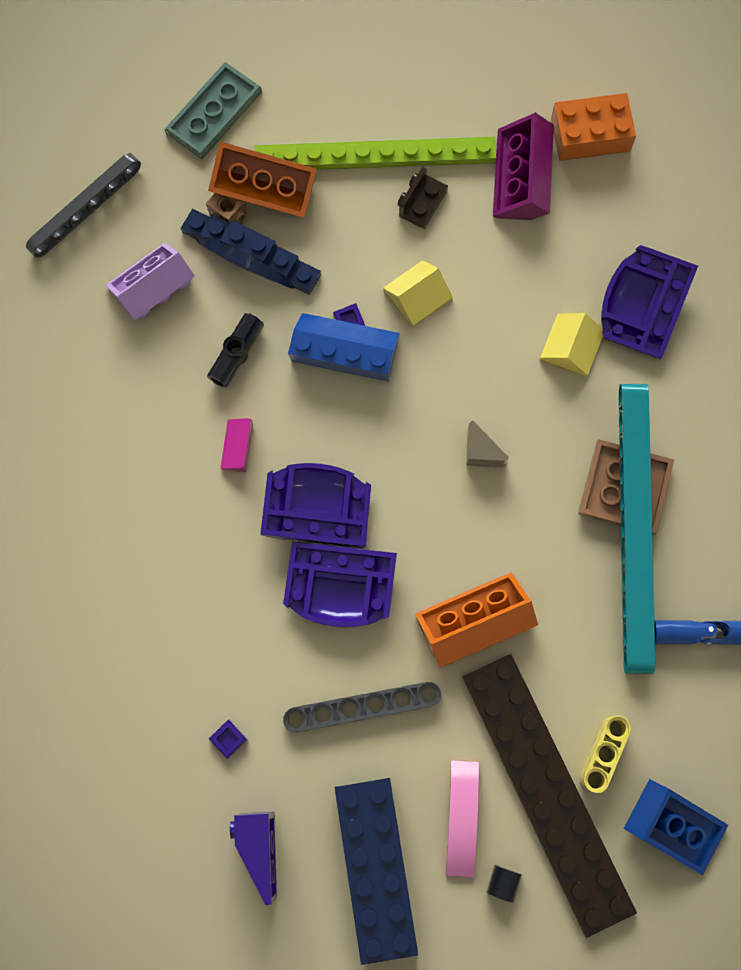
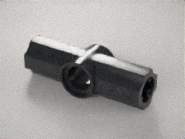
(228, 363)

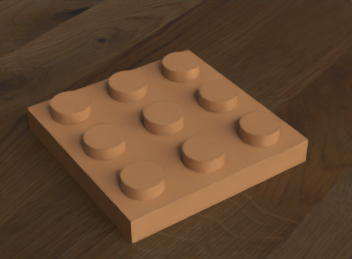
(602, 485)

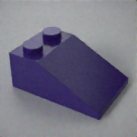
(256, 846)

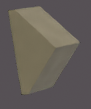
(482, 449)

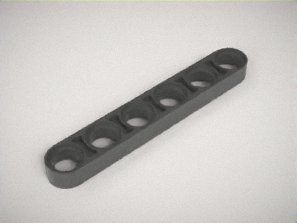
(83, 205)
(361, 702)

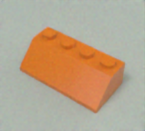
(262, 179)
(476, 619)

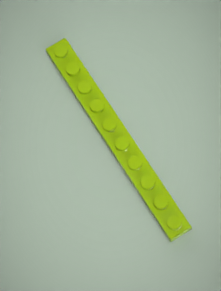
(386, 153)

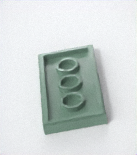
(213, 110)

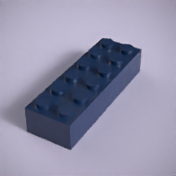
(376, 871)

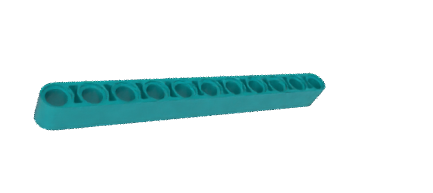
(636, 529)

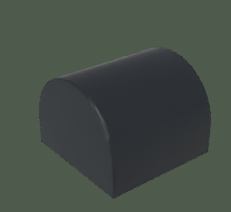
(504, 883)

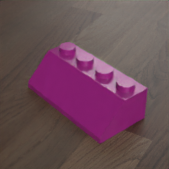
(523, 169)

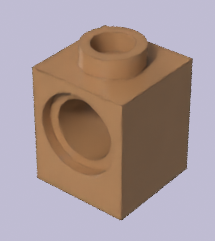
(218, 203)

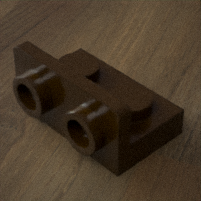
(421, 199)

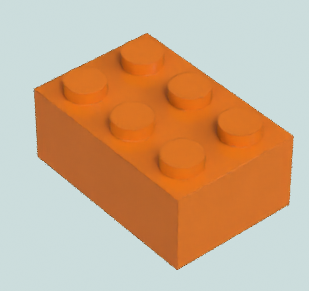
(593, 126)

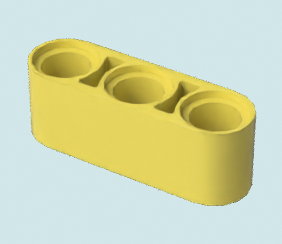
(615, 745)

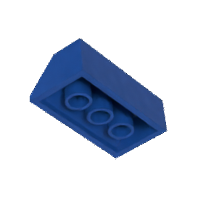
(343, 347)

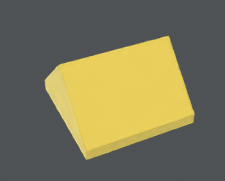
(419, 292)
(573, 342)

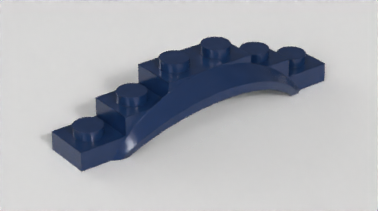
(250, 251)

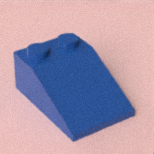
(676, 826)

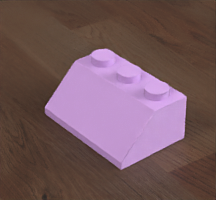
(150, 281)

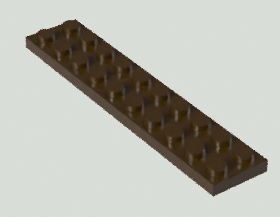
(549, 796)

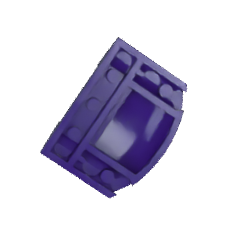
(646, 300)
(316, 505)
(339, 584)

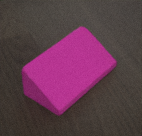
(237, 445)

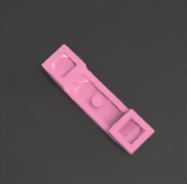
(462, 819)

